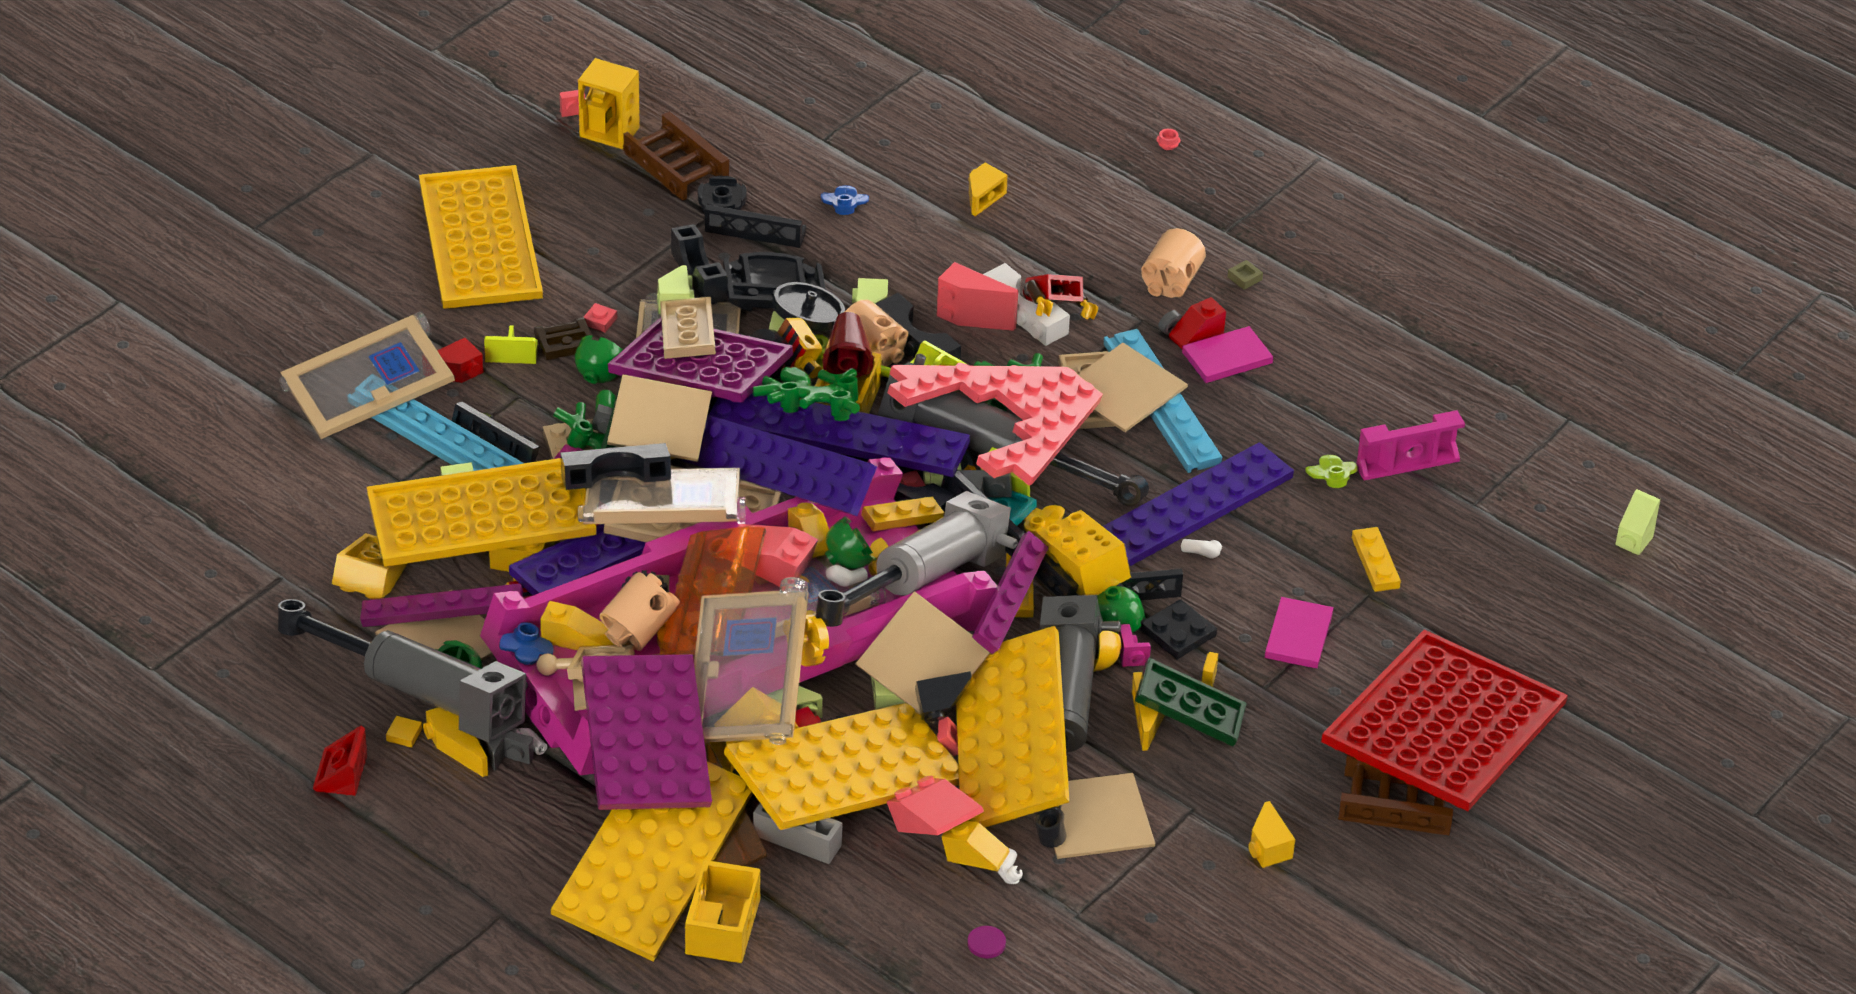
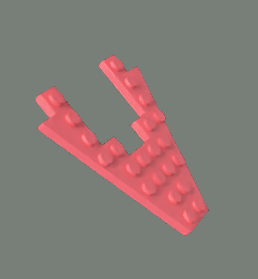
(1047, 399)

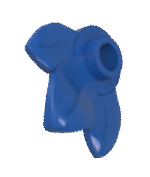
(844, 199)
(526, 643)

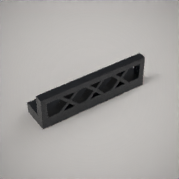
(754, 226)
(1155, 584)

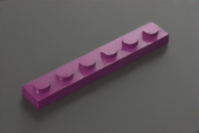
(1010, 592)
(431, 605)

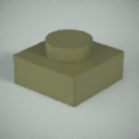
(1245, 274)

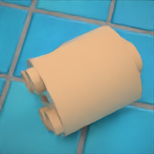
(1173, 263)
(882, 331)
(638, 611)

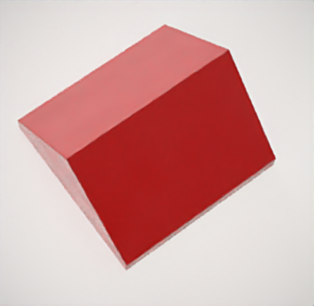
(342, 764)

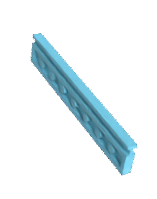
(1175, 417)
(443, 436)

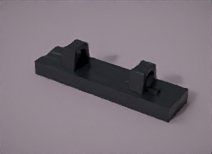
(495, 433)

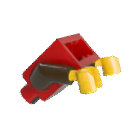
(1057, 289)

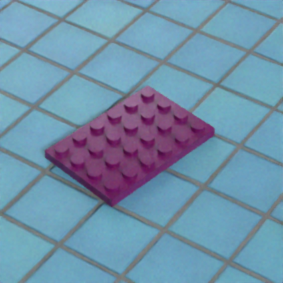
(729, 373)
(646, 732)

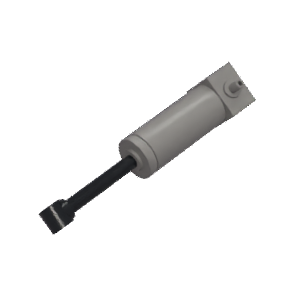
(969, 531)

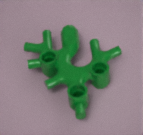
(796, 384)
(581, 429)

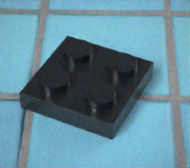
(1178, 629)

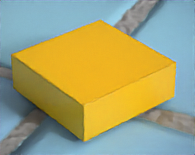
(1210, 668)
(404, 731)

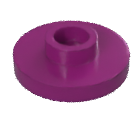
(986, 942)

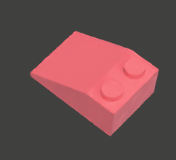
(976, 300)
(784, 553)
(931, 807)

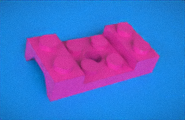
(1388, 453)

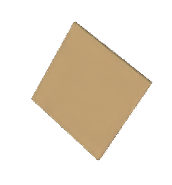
(1130, 386)
(658, 414)
(435, 632)
(920, 646)
(1104, 817)

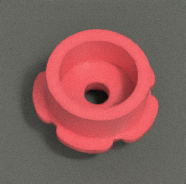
(1168, 139)

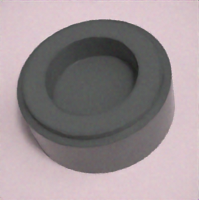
(1169, 321)

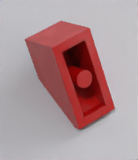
(1199, 323)
(462, 359)

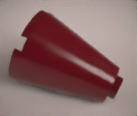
(848, 347)

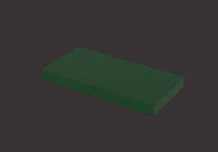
(1190, 702)

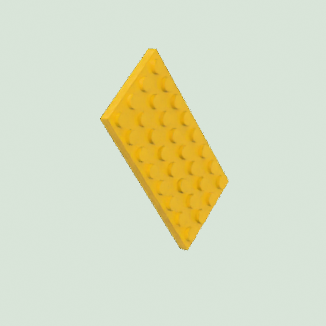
(480, 237)
(475, 512)
(1014, 730)
(842, 764)
(648, 867)

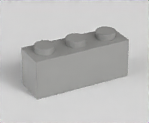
(815, 839)

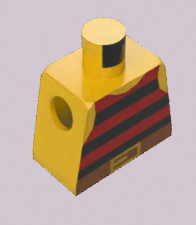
(805, 346)

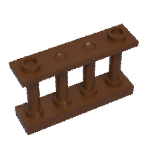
(683, 139)
(1388, 812)

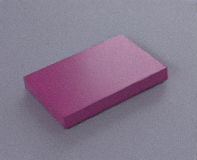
(1227, 354)
(1299, 632)

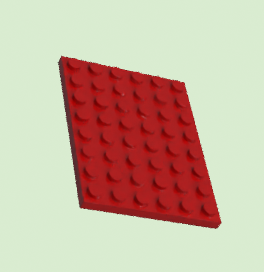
(1444, 719)

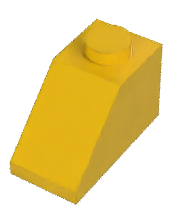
(986, 187)
(811, 520)
(1271, 838)
(974, 846)

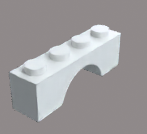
(1042, 327)

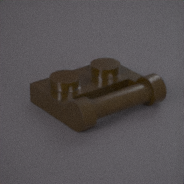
(561, 339)

